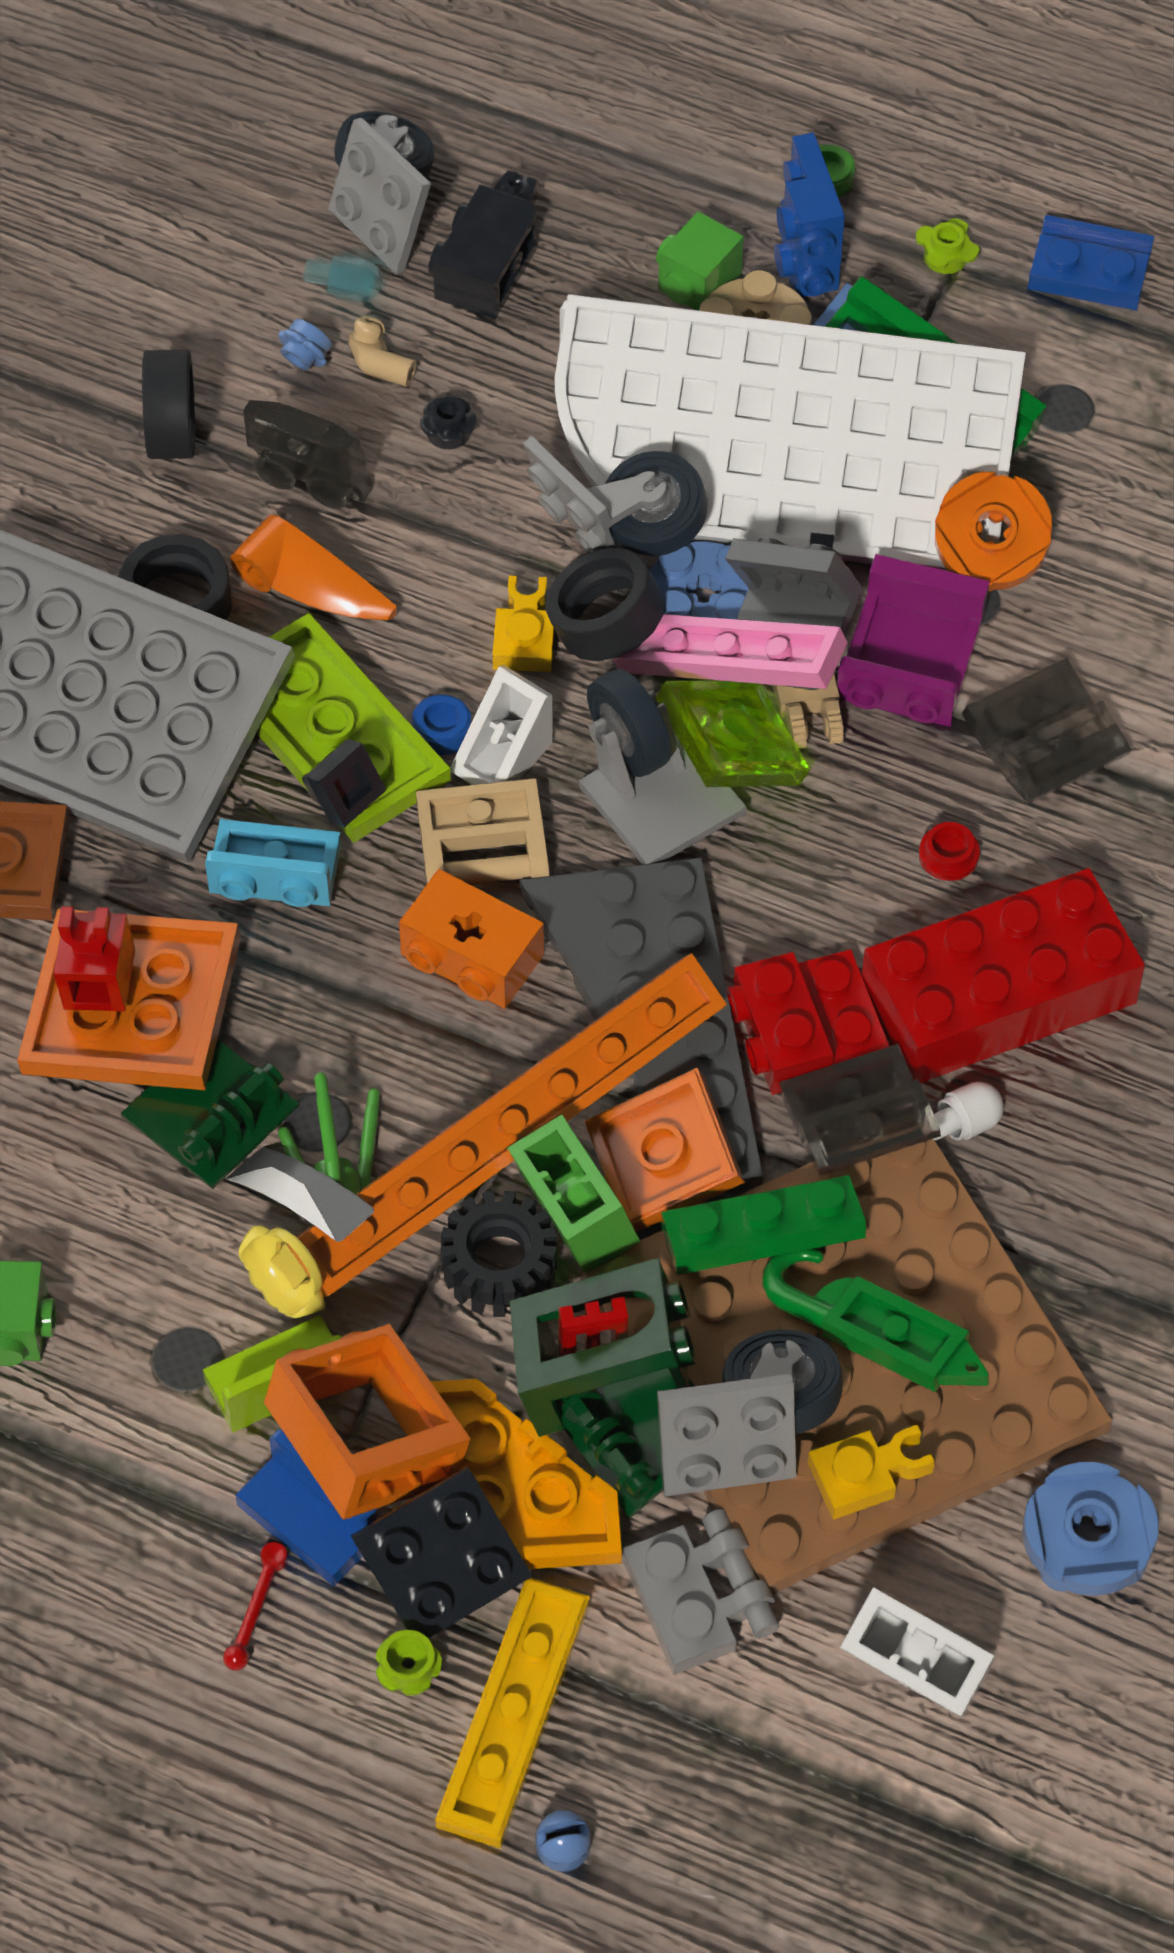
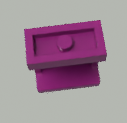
(913, 640)

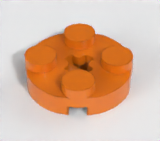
(1000, 500)

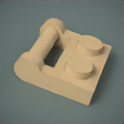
(481, 819)

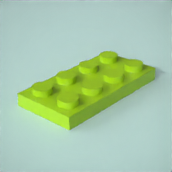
(332, 701)

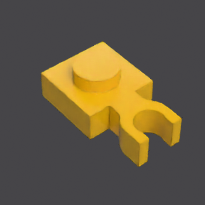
(524, 631)
(861, 1474)

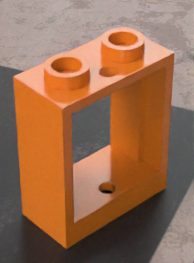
(385, 1472)

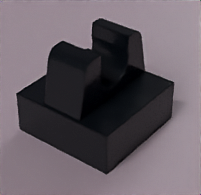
(344, 783)

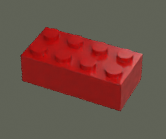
(1002, 975)

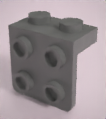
(794, 584)

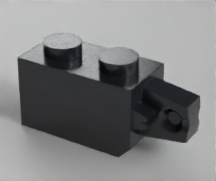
(487, 246)

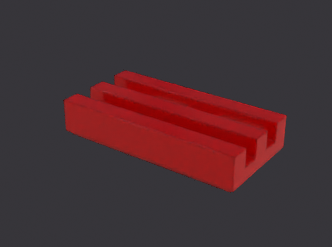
(591, 1325)

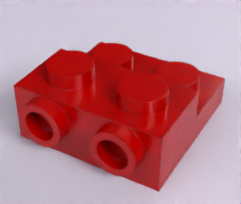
(803, 1014)

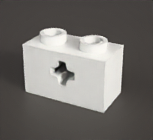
(917, 1652)

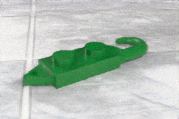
(879, 1326)

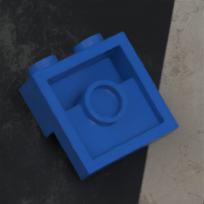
(809, 222)

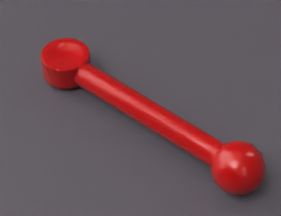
(273, 1559)

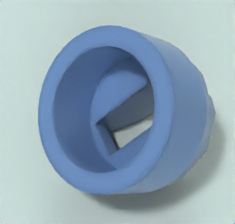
(566, 1851)

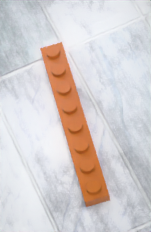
(478, 1142)

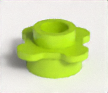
(947, 246)

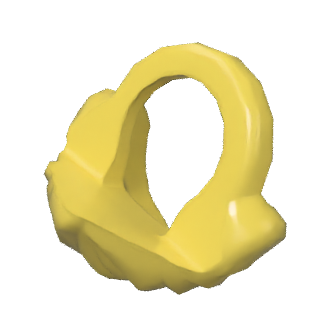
(278, 1273)

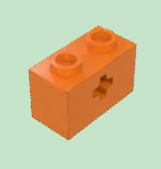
(471, 939)

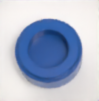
(442, 722)

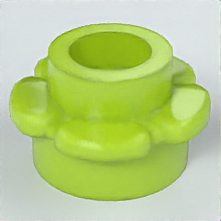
(403, 1646)

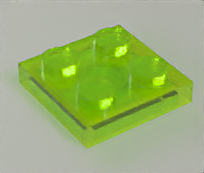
(733, 734)

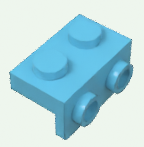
(273, 863)

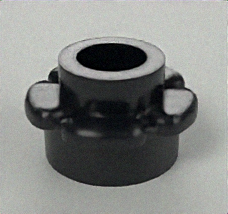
(448, 432)

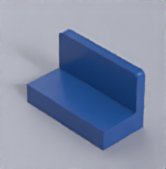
(299, 1514)

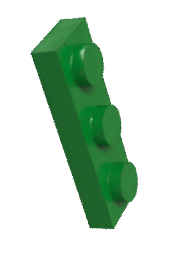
(763, 1225)

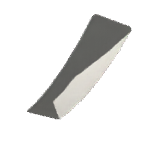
(304, 1191)

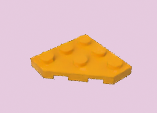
(538, 1493)

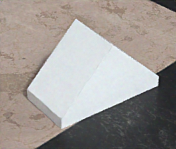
(507, 731)

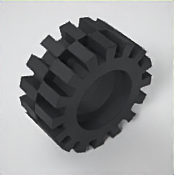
(491, 1221)

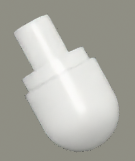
(969, 1111)

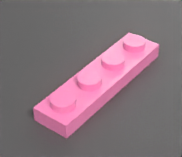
(738, 651)

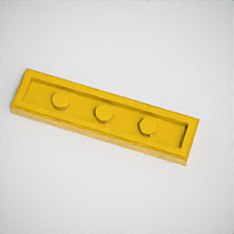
(512, 1713)

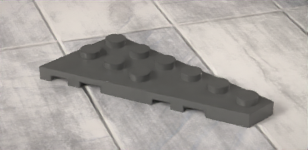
(624, 931)

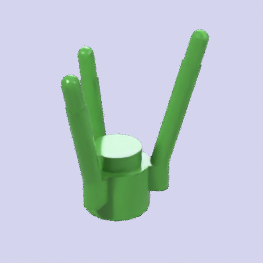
(334, 1166)

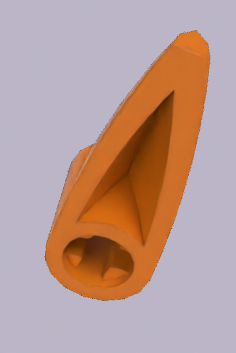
(299, 567)

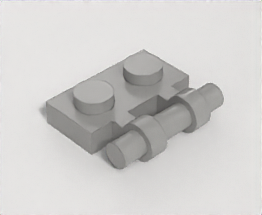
(681, 1601)

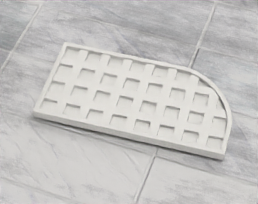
(789, 420)

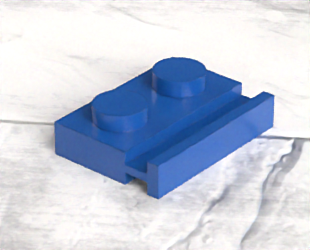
(1090, 262)

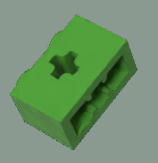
(574, 1194)

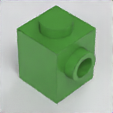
(698, 260)
(24, 1312)

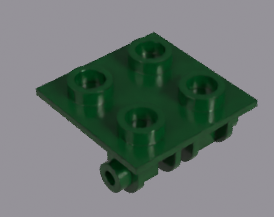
(214, 1126)
(621, 1435)

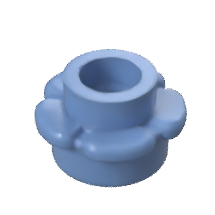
(304, 345)

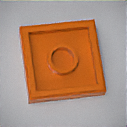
(665, 1149)

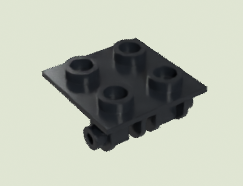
(442, 1554)

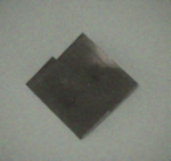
(1045, 731)
(858, 1110)

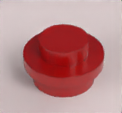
(949, 851)

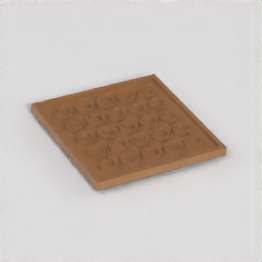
(941, 1255)

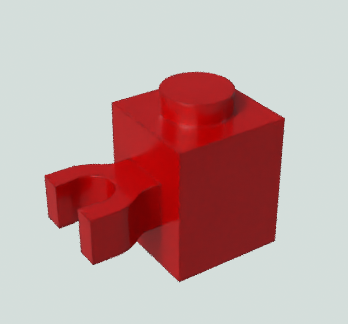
(94, 960)

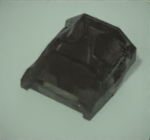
(306, 447)

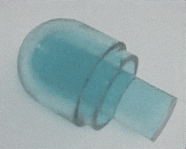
(346, 277)

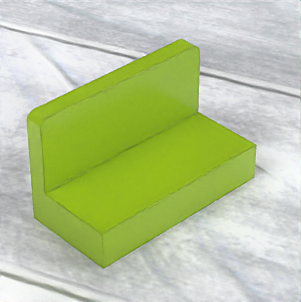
(243, 1379)

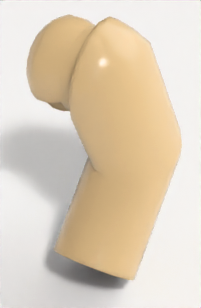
(373, 356)

